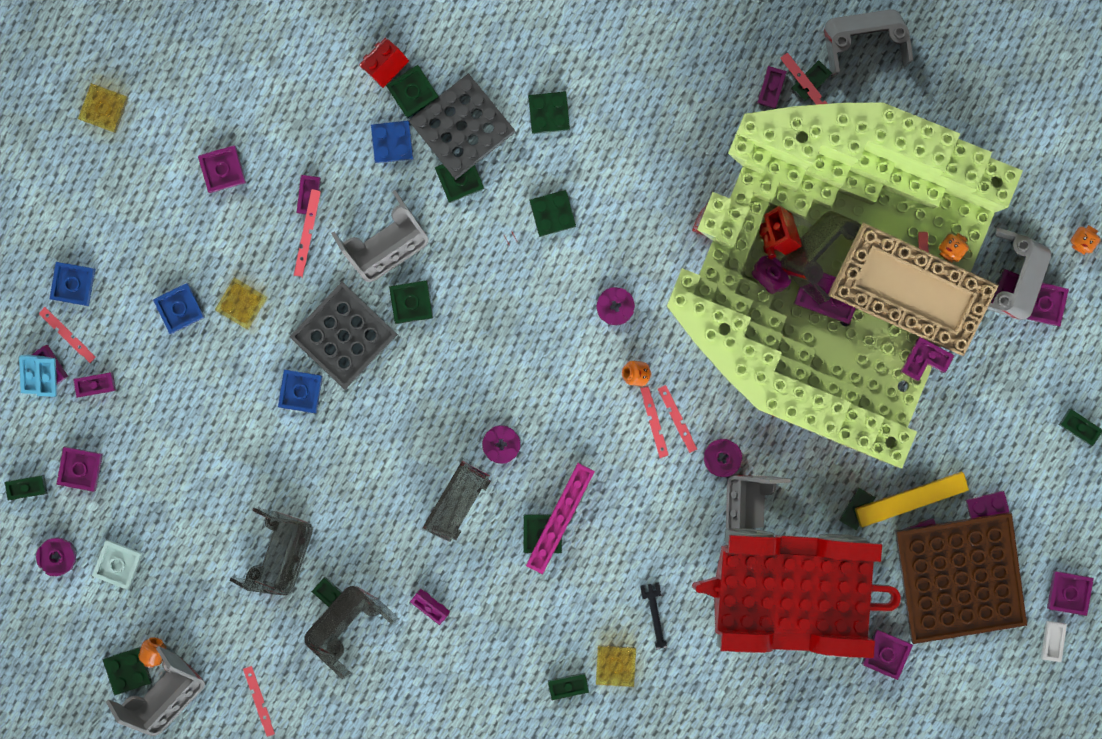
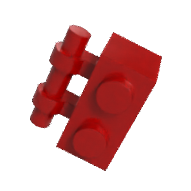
(383, 62)
(779, 232)

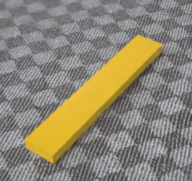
(911, 499)

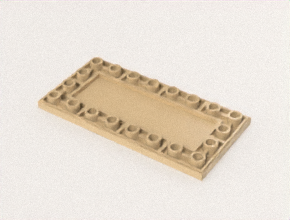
(912, 289)

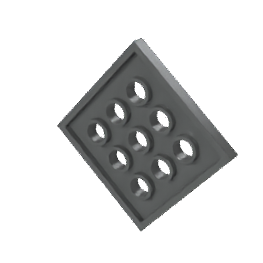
(460, 139)
(317, 350)

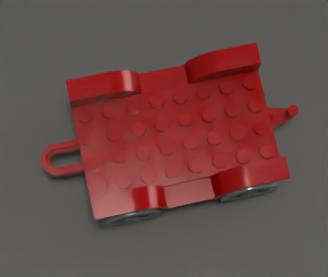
(795, 593)

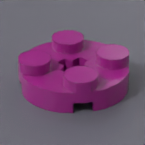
(763, 273)
(620, 296)
(494, 453)
(732, 462)
(49, 564)

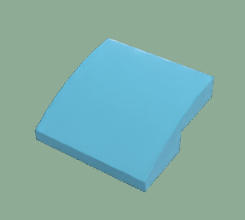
(38, 375)

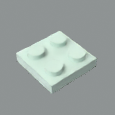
(117, 564)

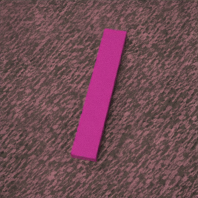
(560, 518)

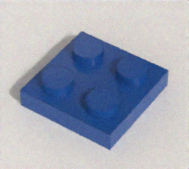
(392, 141)
(72, 283)
(179, 308)
(300, 391)

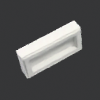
(1053, 641)

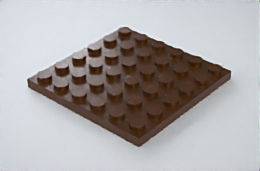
(961, 578)

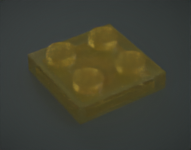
(103, 108)
(241, 303)
(615, 666)

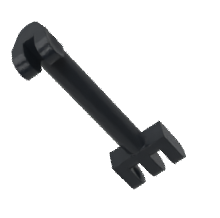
(651, 595)

